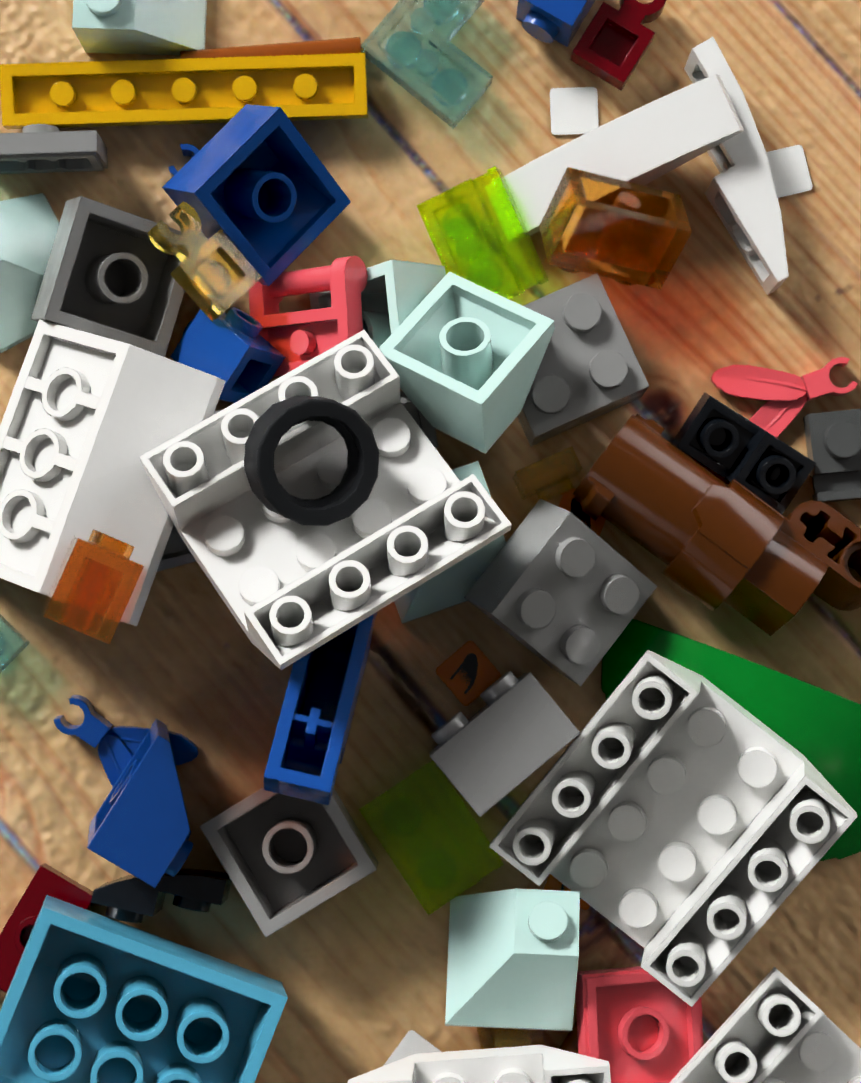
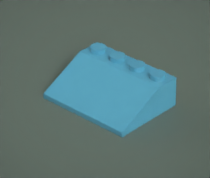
(130, 1007)

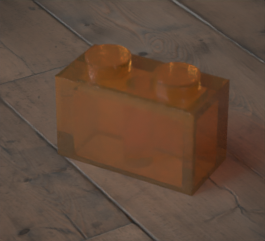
(614, 229)
(93, 586)

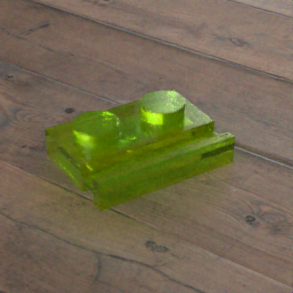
(483, 235)
(431, 836)

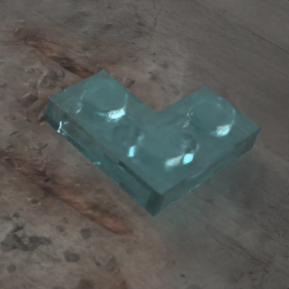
(417, 54)

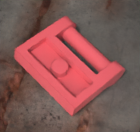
(310, 332)

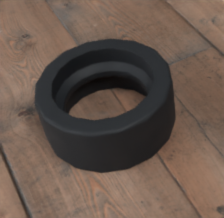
(356, 481)

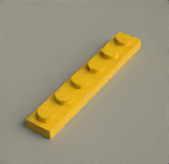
(182, 90)

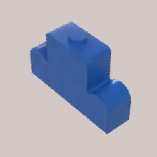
(318, 716)

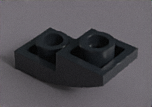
(743, 452)
(192, 889)

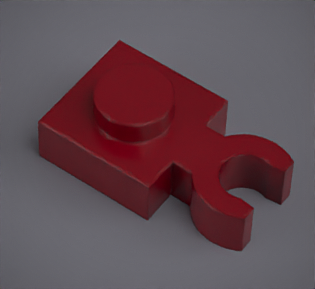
(617, 40)

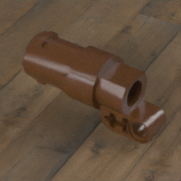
(719, 536)

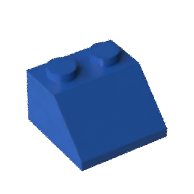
(260, 189)
(145, 814)

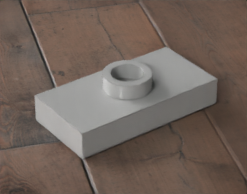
(47, 150)

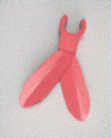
(782, 390)

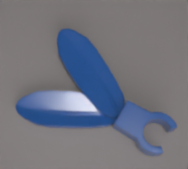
(119, 743)

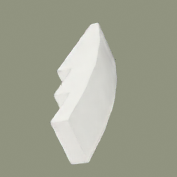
(632, 146)
(745, 187)

